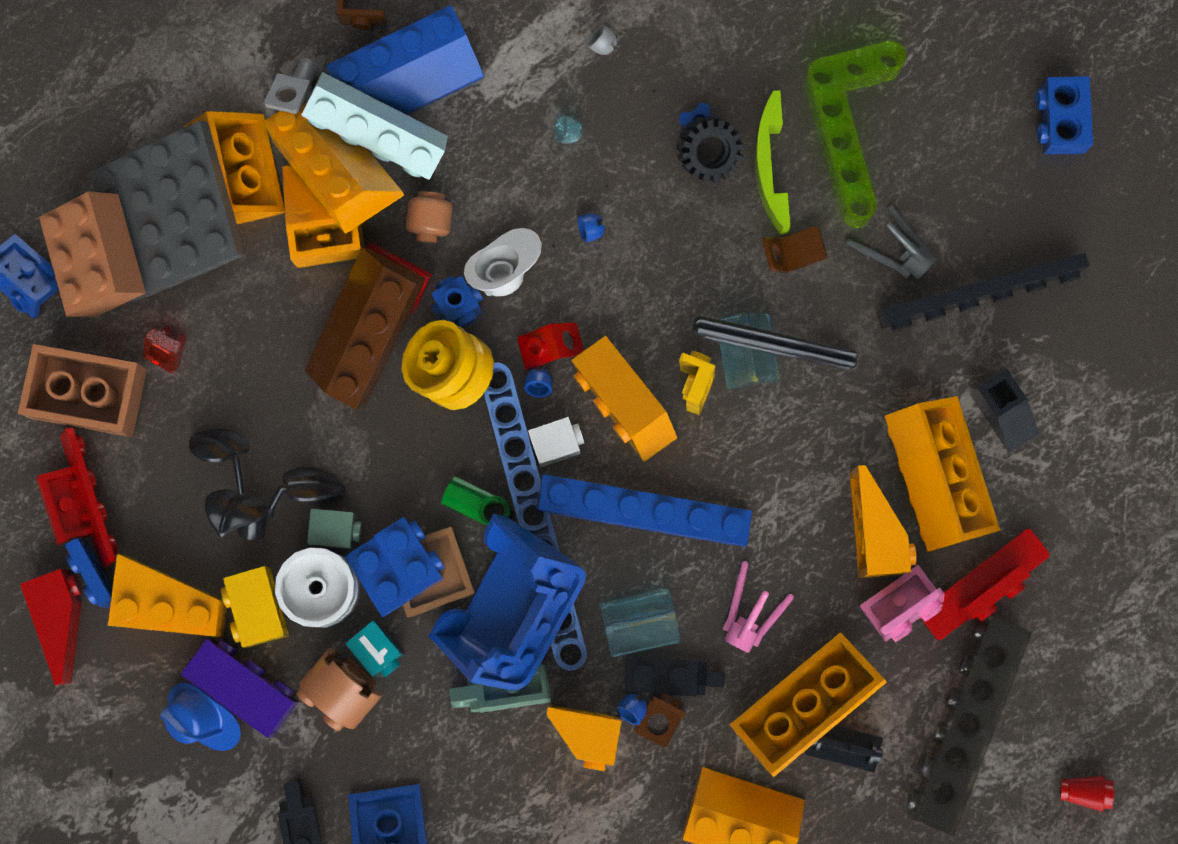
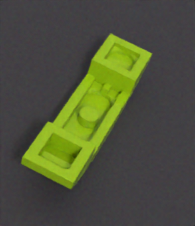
(775, 204)

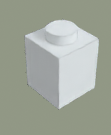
(556, 441)

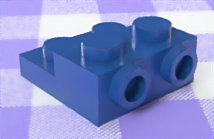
(396, 566)

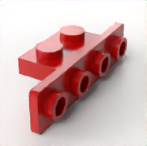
(72, 501)
(988, 583)

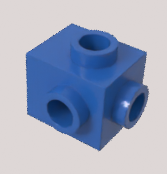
(461, 314)

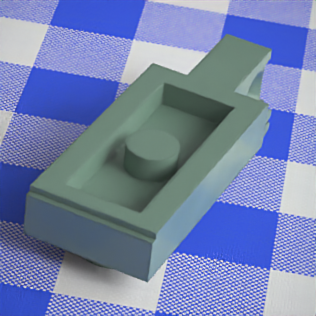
(490, 698)

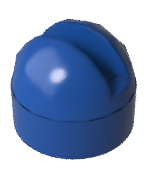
(589, 226)
(545, 382)
(632, 709)

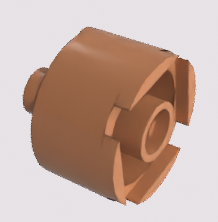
(339, 690)

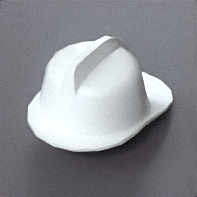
(502, 264)

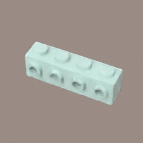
(375, 126)

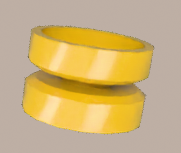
(447, 365)

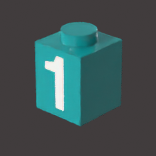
(375, 650)

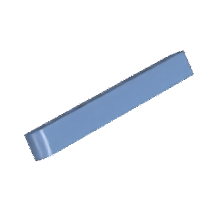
(526, 499)

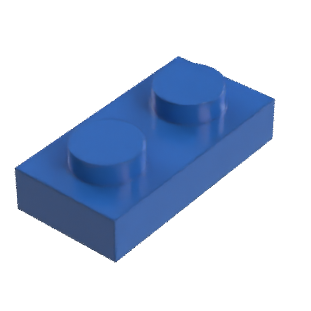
(84, 561)

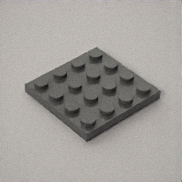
(174, 207)

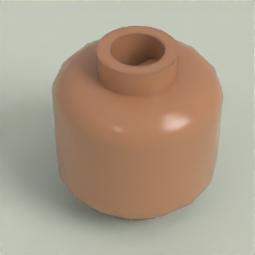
(428, 216)

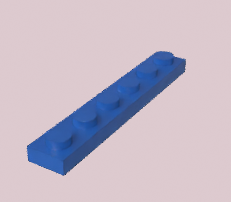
(644, 510)

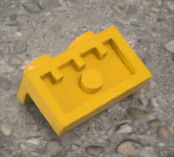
(699, 381)

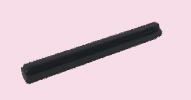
(774, 342)

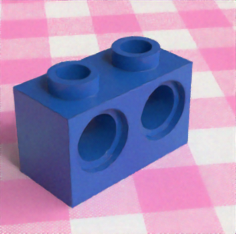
(1074, 117)

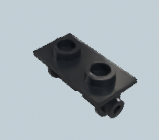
(848, 748)

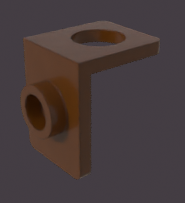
(360, 18)
(795, 250)
(670, 709)

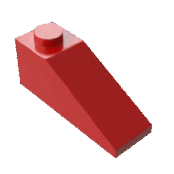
(56, 617)

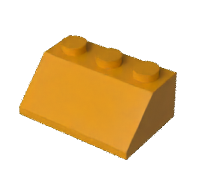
(245, 163)
(587, 734)
(740, 813)

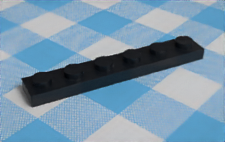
(998, 289)

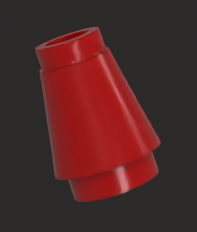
(1088, 792)

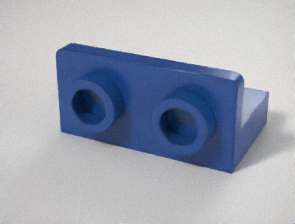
(25, 276)

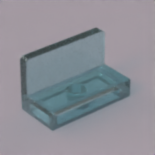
(747, 365)
(640, 622)

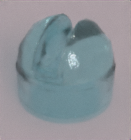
(567, 130)

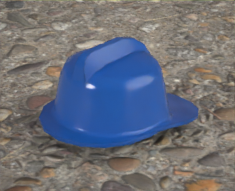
(198, 717)

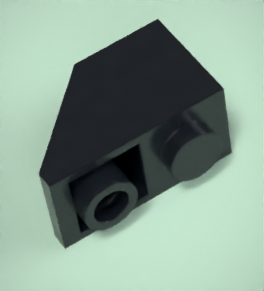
(1006, 410)

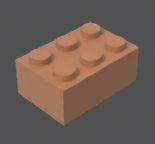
(92, 254)
(82, 390)

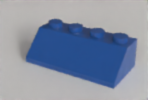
(413, 63)

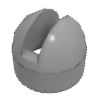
(602, 40)

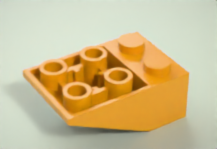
(311, 230)

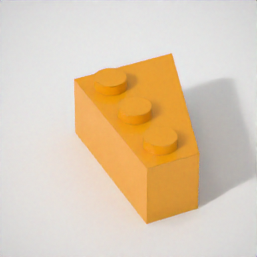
(624, 398)
(160, 602)

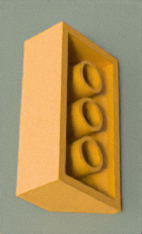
(338, 174)
(941, 473)
(807, 704)

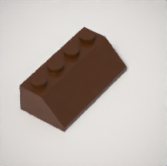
(363, 328)

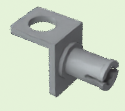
(292, 89)

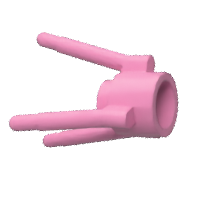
(743, 632)

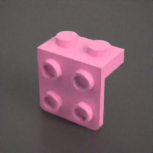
(902, 604)

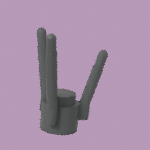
(916, 256)

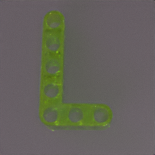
(843, 125)

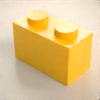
(254, 607)

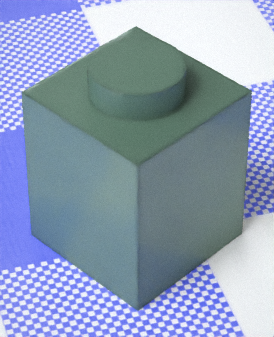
(334, 529)

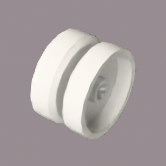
(296, 584)

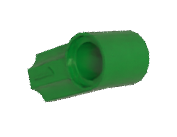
(472, 500)

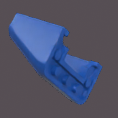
(513, 610)

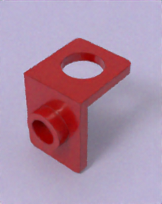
(548, 345)

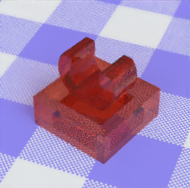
(163, 350)

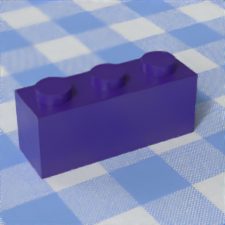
(241, 686)

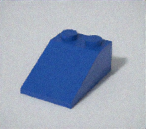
(388, 816)

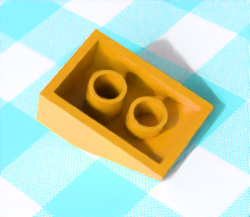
(879, 535)

